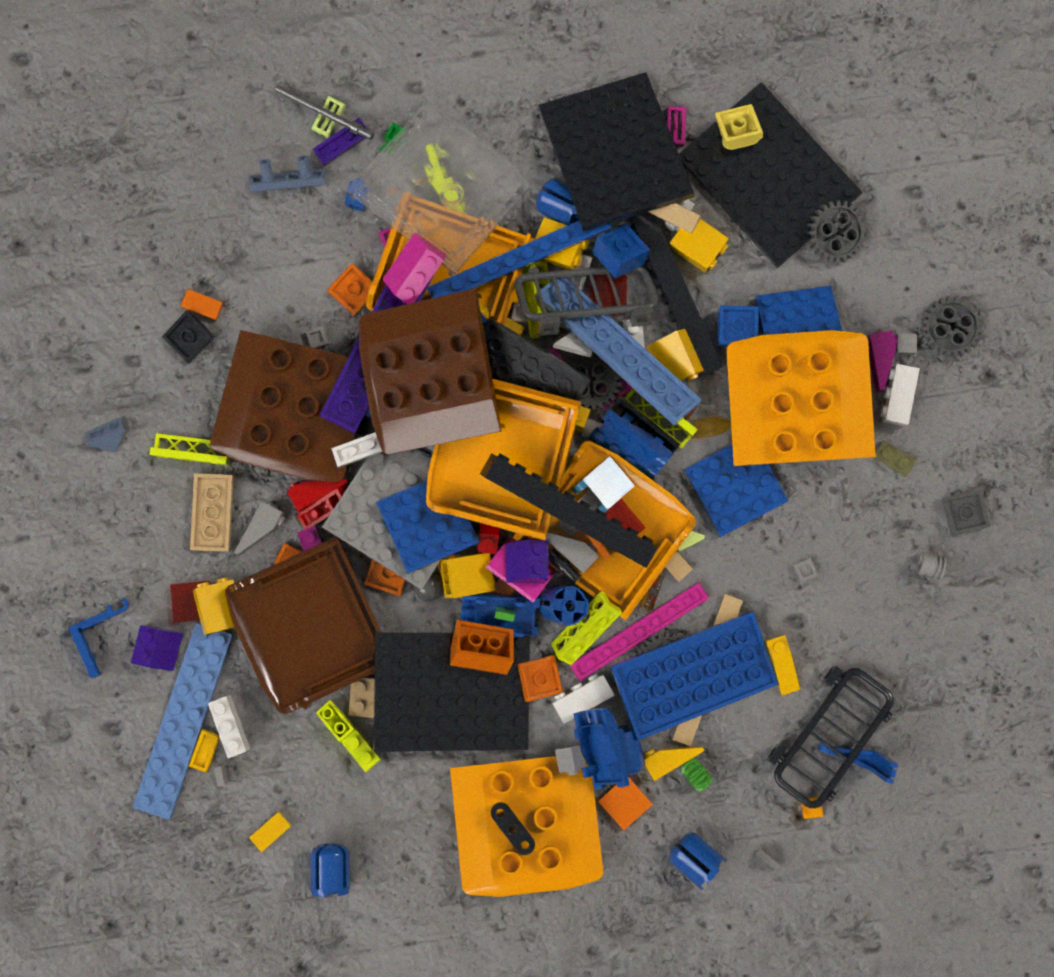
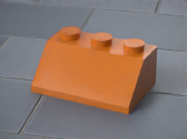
(482, 647)

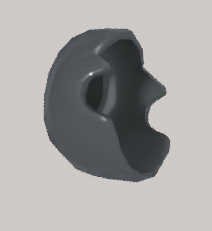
(432, 588)

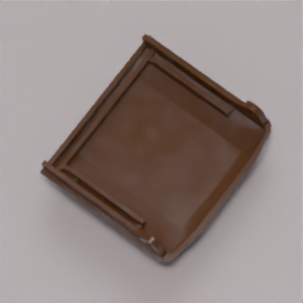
(428, 373)
(275, 408)
(305, 625)

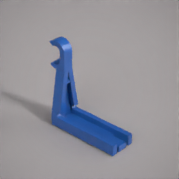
(81, 642)
(869, 759)

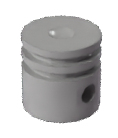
(931, 565)

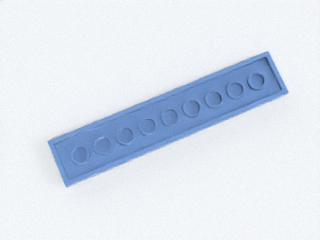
(623, 354)
(182, 722)

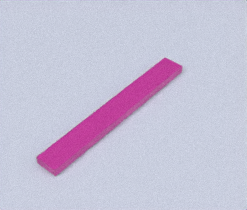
(639, 631)

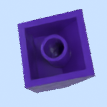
(527, 561)
(156, 648)

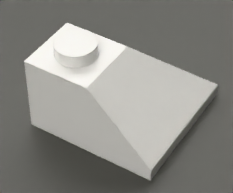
(571, 343)

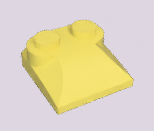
(739, 127)

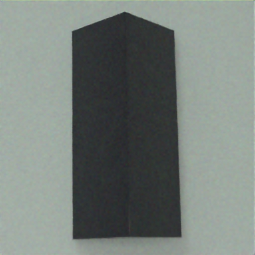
(622, 406)

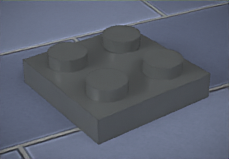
(966, 512)

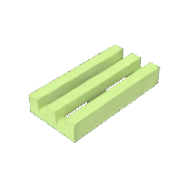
(321, 131)

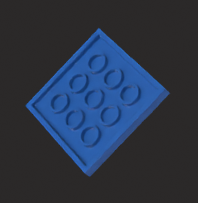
(798, 311)
(732, 492)
(421, 533)

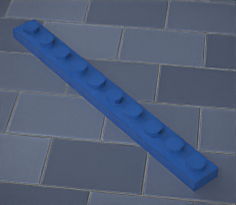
(517, 258)

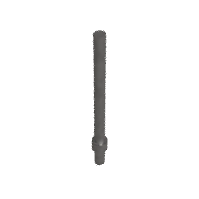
(354, 127)

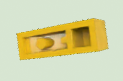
(782, 664)
(664, 760)

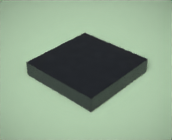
(188, 336)

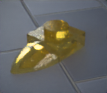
(711, 427)

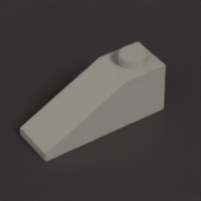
(263, 523)
(576, 551)

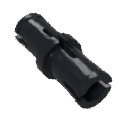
(563, 566)

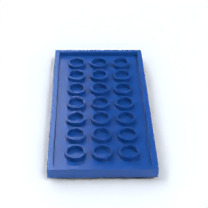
(694, 675)

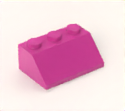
(413, 268)
(498, 567)

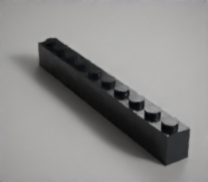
(674, 290)
(568, 510)

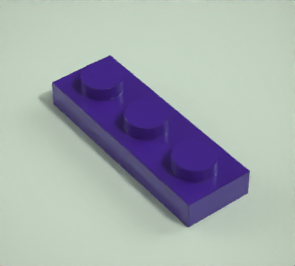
(338, 144)

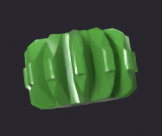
(696, 774)

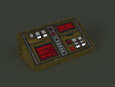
(649, 599)

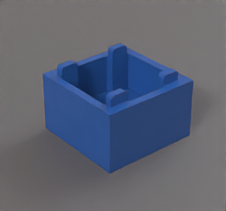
(620, 250)
(736, 324)

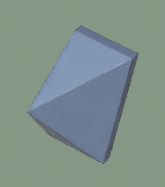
(107, 435)

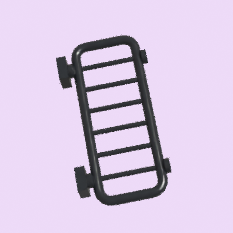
(777, 754)

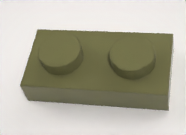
(894, 458)

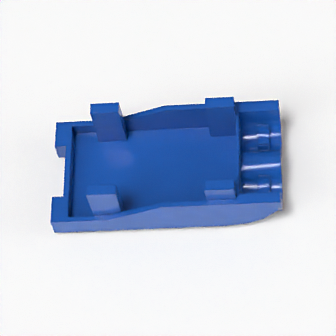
(632, 443)
(482, 607)
(601, 747)

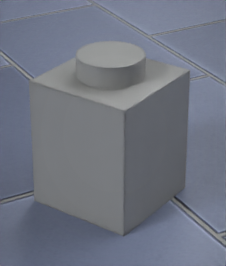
(570, 759)

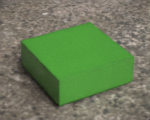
(504, 614)

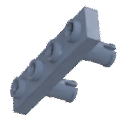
(293, 179)

